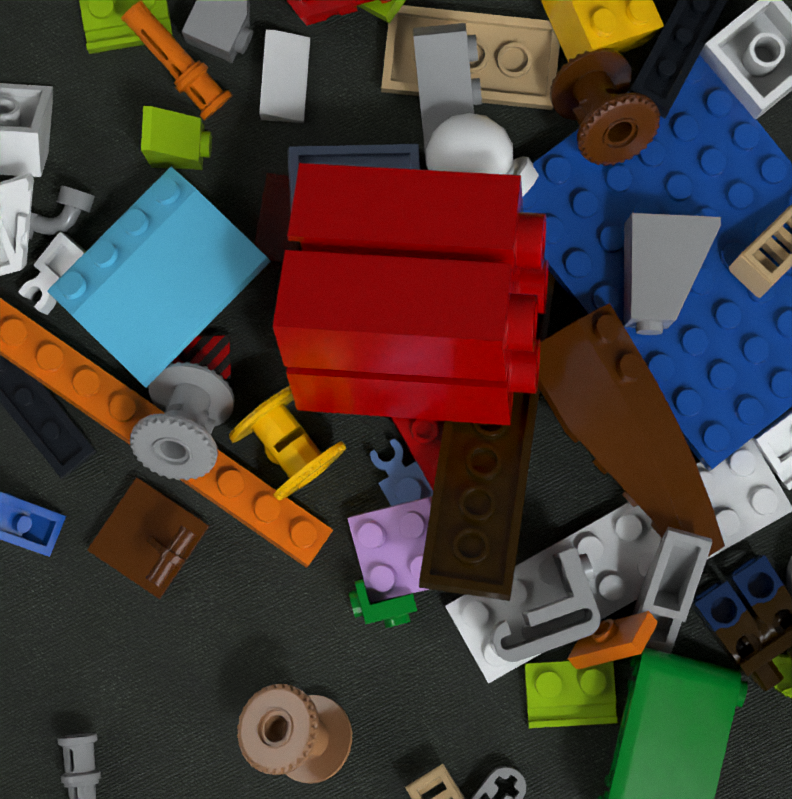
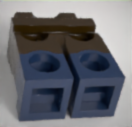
(745, 637)

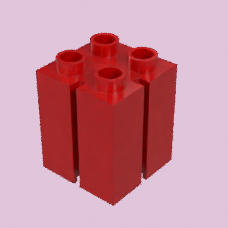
(411, 293)

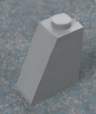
(661, 266)

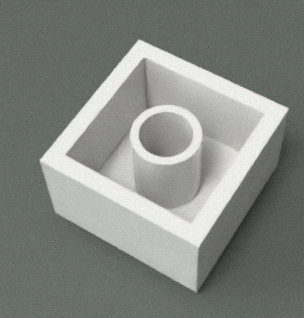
(755, 55)

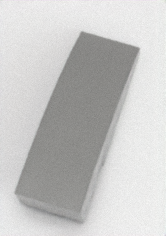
(672, 584)

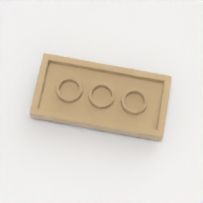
(513, 61)

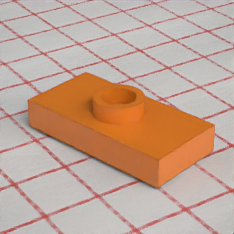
(614, 640)

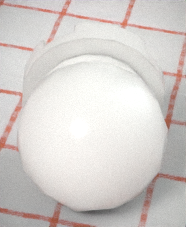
(477, 146)

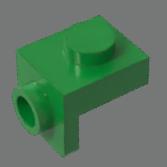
(392, 611)

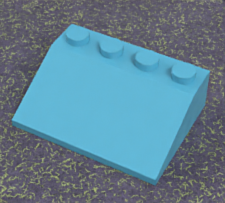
(158, 276)

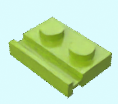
(104, 25)
(569, 697)

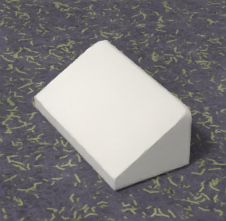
(284, 77)

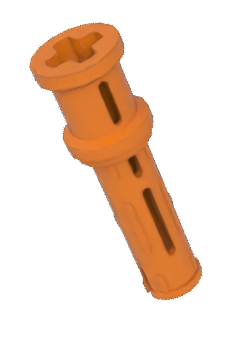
(189, 75)

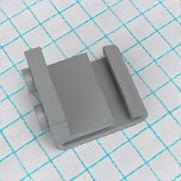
(575, 573)

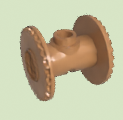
(294, 734)

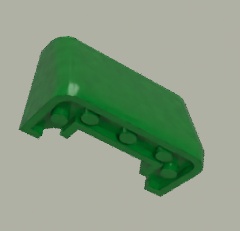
(673, 728)

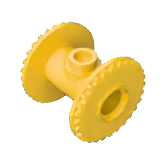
(286, 442)

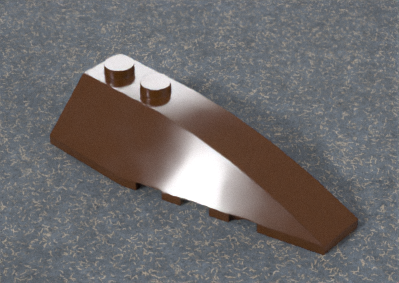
(622, 418)

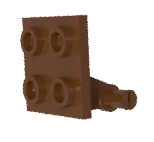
(148, 538)

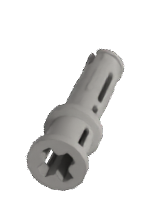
(79, 765)

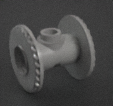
(181, 439)

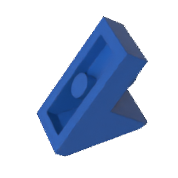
(29, 524)

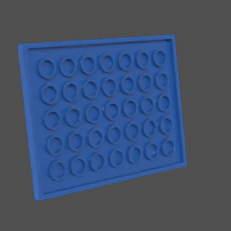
(728, 351)

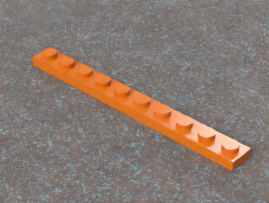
(119, 410)

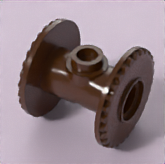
(610, 120)

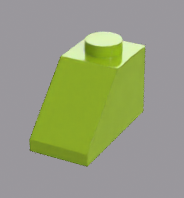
(174, 139)

